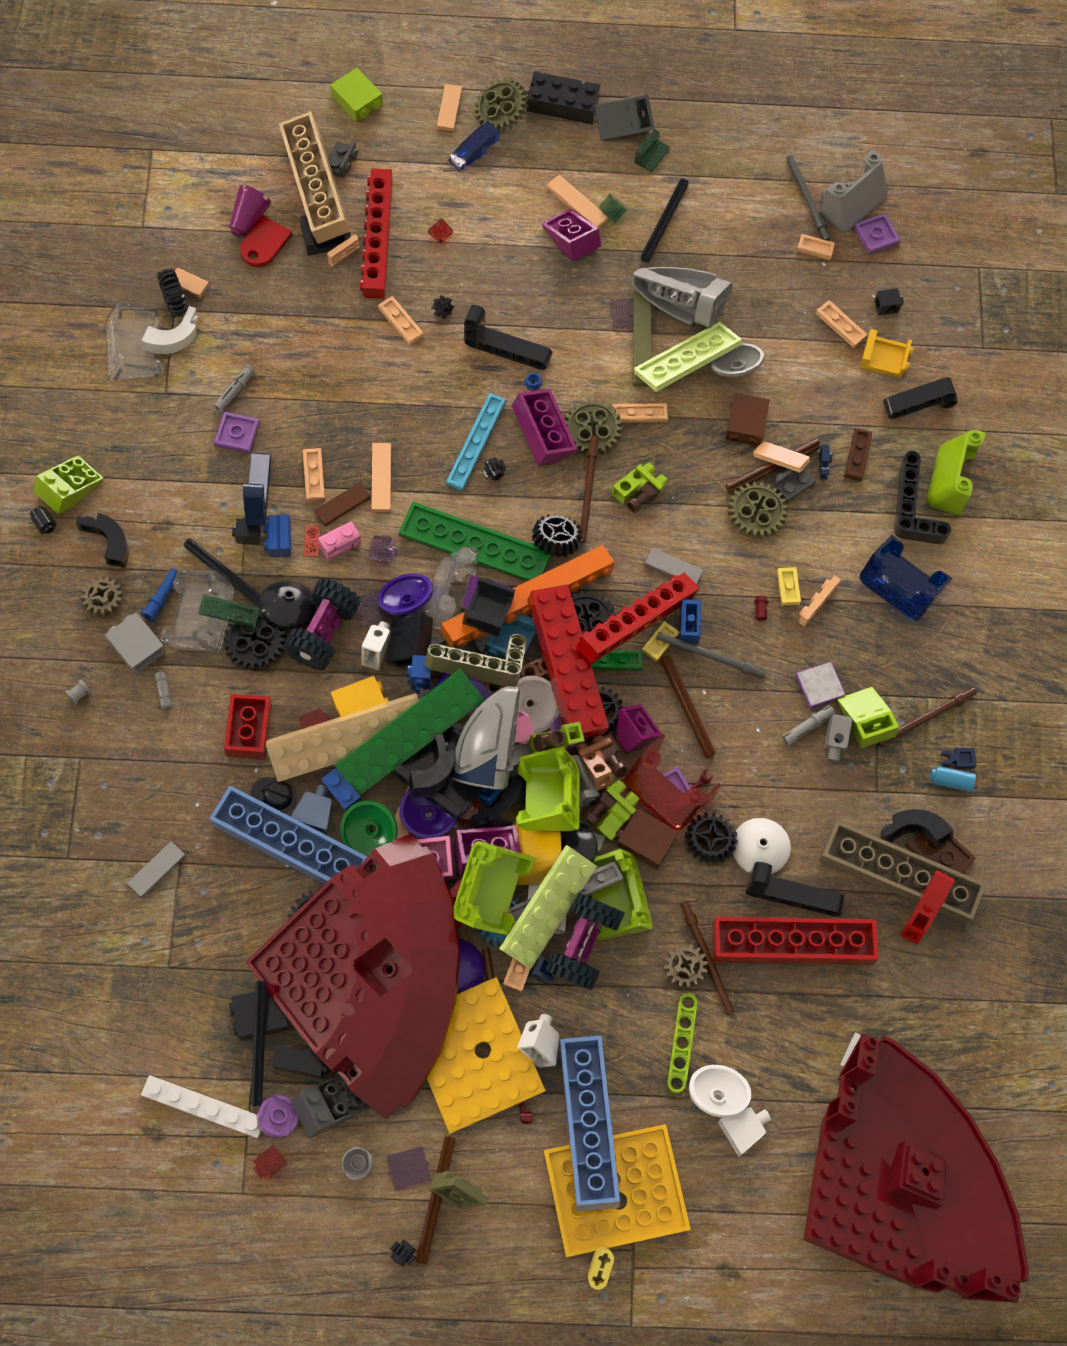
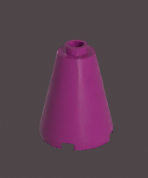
(247, 210)

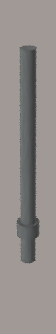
(820, 223)
(745, 667)

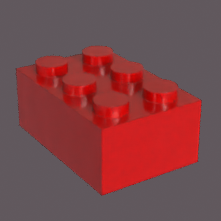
(248, 726)

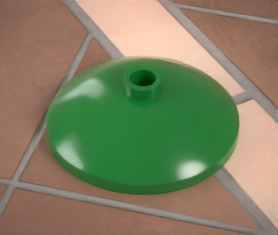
(357, 824)

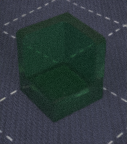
(612, 208)

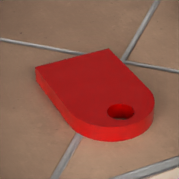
(264, 240)

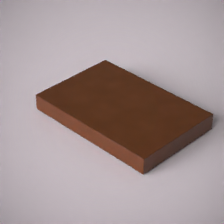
(950, 854)

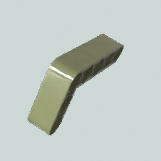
(480, 666)

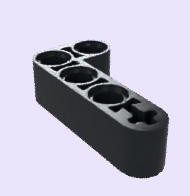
(921, 397)

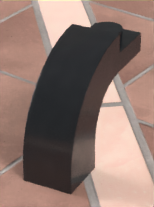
(117, 548)
(429, 781)
(507, 809)
(920, 822)

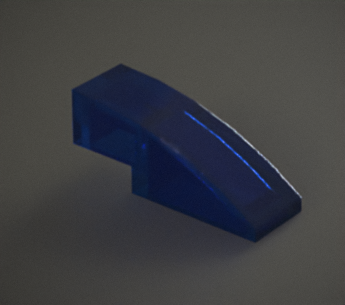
(474, 146)

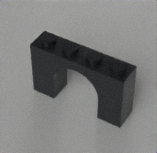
(299, 1062)

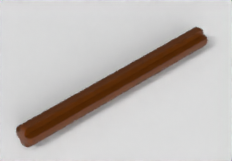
(769, 468)
(688, 706)
(434, 1204)

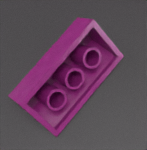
(543, 426)

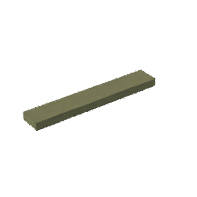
(641, 333)

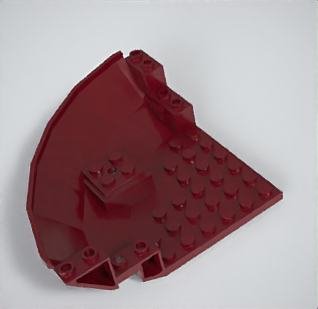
(334, 980)
(879, 1205)

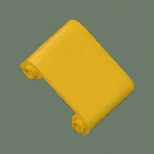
(544, 847)

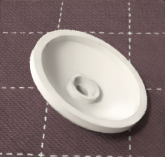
(544, 704)
(750, 850)
(719, 1091)

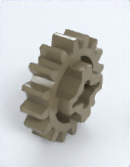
(98, 604)
(677, 970)

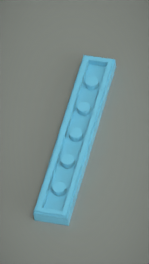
(476, 442)

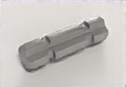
(163, 690)

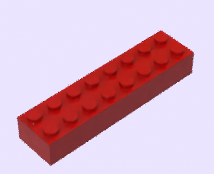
(567, 667)
(795, 940)

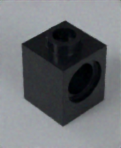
(888, 301)

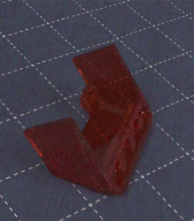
(660, 794)

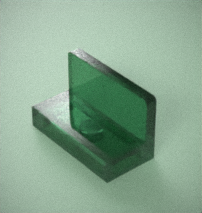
(651, 152)

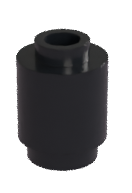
(43, 520)

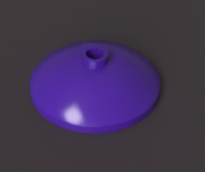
(405, 594)
(413, 818)
(470, 967)

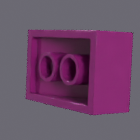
(573, 234)
(499, 836)

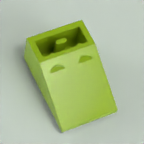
(66, 484)
(871, 717)

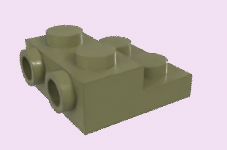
(457, 1190)

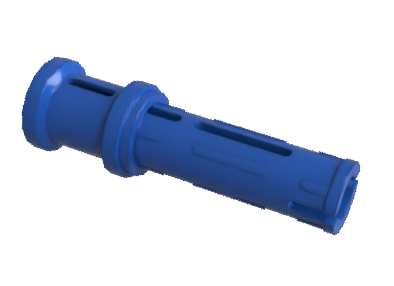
(157, 601)

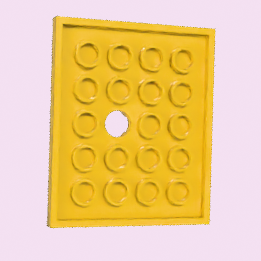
(475, 1087)
(644, 1176)

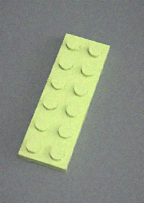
(687, 356)
(548, 907)

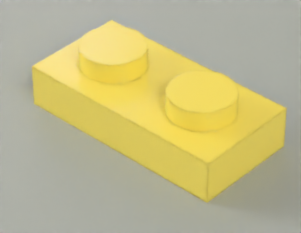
(788, 586)
(656, 648)

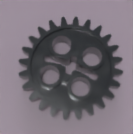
(589, 602)
(248, 655)

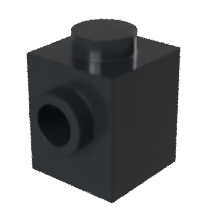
(245, 534)

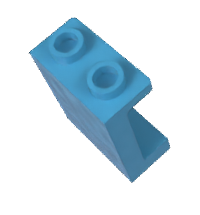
(522, 625)

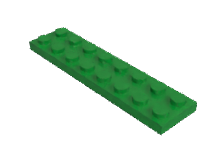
(495, 548)
(409, 732)

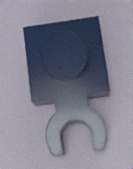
(825, 458)
(962, 758)

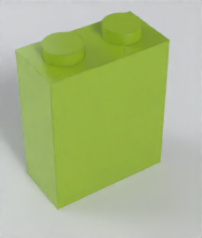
(356, 94)

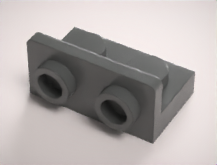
(341, 158)
(793, 483)

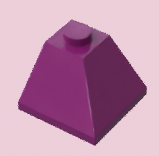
(635, 728)

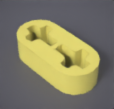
(596, 1266)

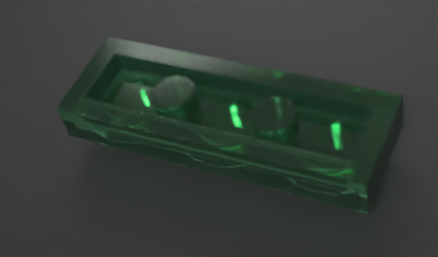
(228, 611)

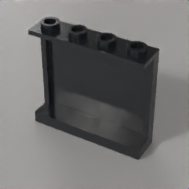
(454, 796)

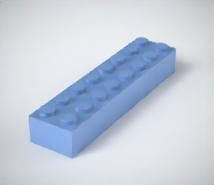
(282, 836)
(589, 1124)

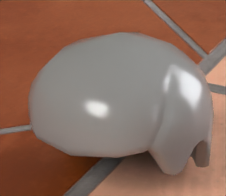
(357, 1163)

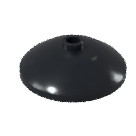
(287, 604)
(581, 841)

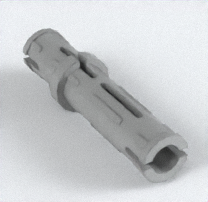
(238, 383)
(811, 723)

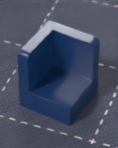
(539, 973)

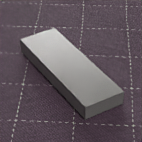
(671, 565)
(156, 869)

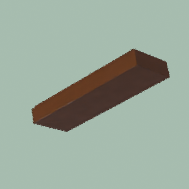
(858, 454)
(342, 504)

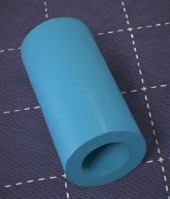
(953, 778)

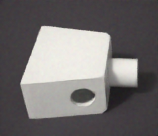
(375, 646)
(540, 1042)
(744, 1129)

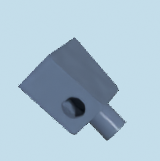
(315, 810)

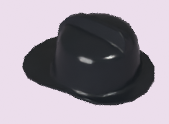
(274, 793)

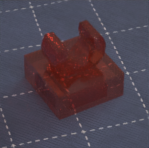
(440, 230)

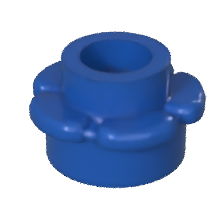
(533, 377)

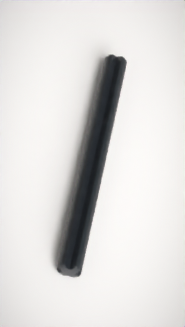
(664, 220)
(213, 563)
(258, 1043)

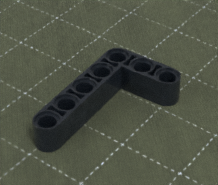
(502, 344)
(909, 503)
(811, 898)

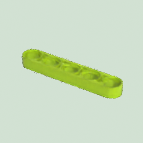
(677, 1052)

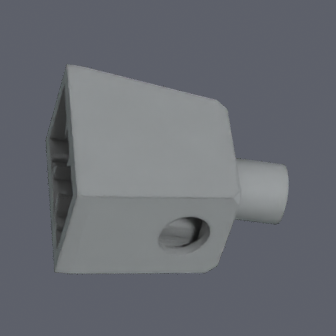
(837, 728)

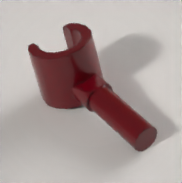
(703, 780)
(525, 1116)

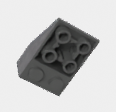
(624, 116)
(327, 1106)

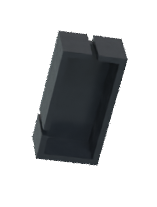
(563, 97)

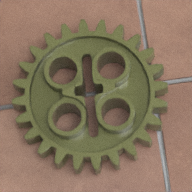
(497, 110)
(609, 425)
(773, 516)

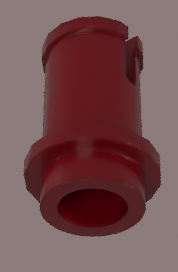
(761, 607)

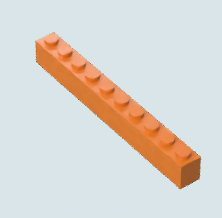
(575, 573)

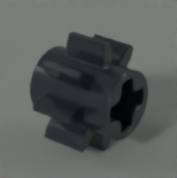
(442, 307)
(494, 469)
(402, 1253)

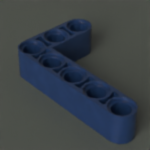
(256, 491)

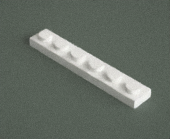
(201, 1106)

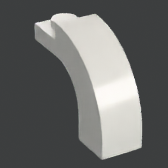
(172, 340)

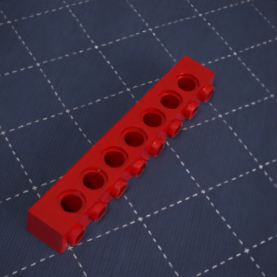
(378, 222)
(636, 618)

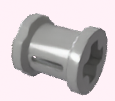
(78, 692)

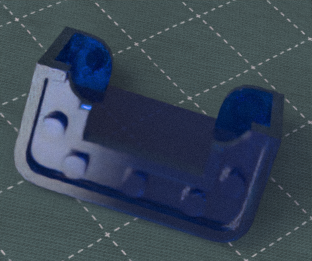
(901, 581)

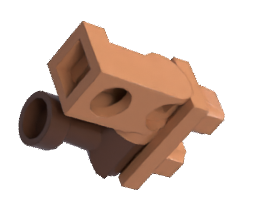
(596, 759)

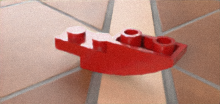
(927, 907)

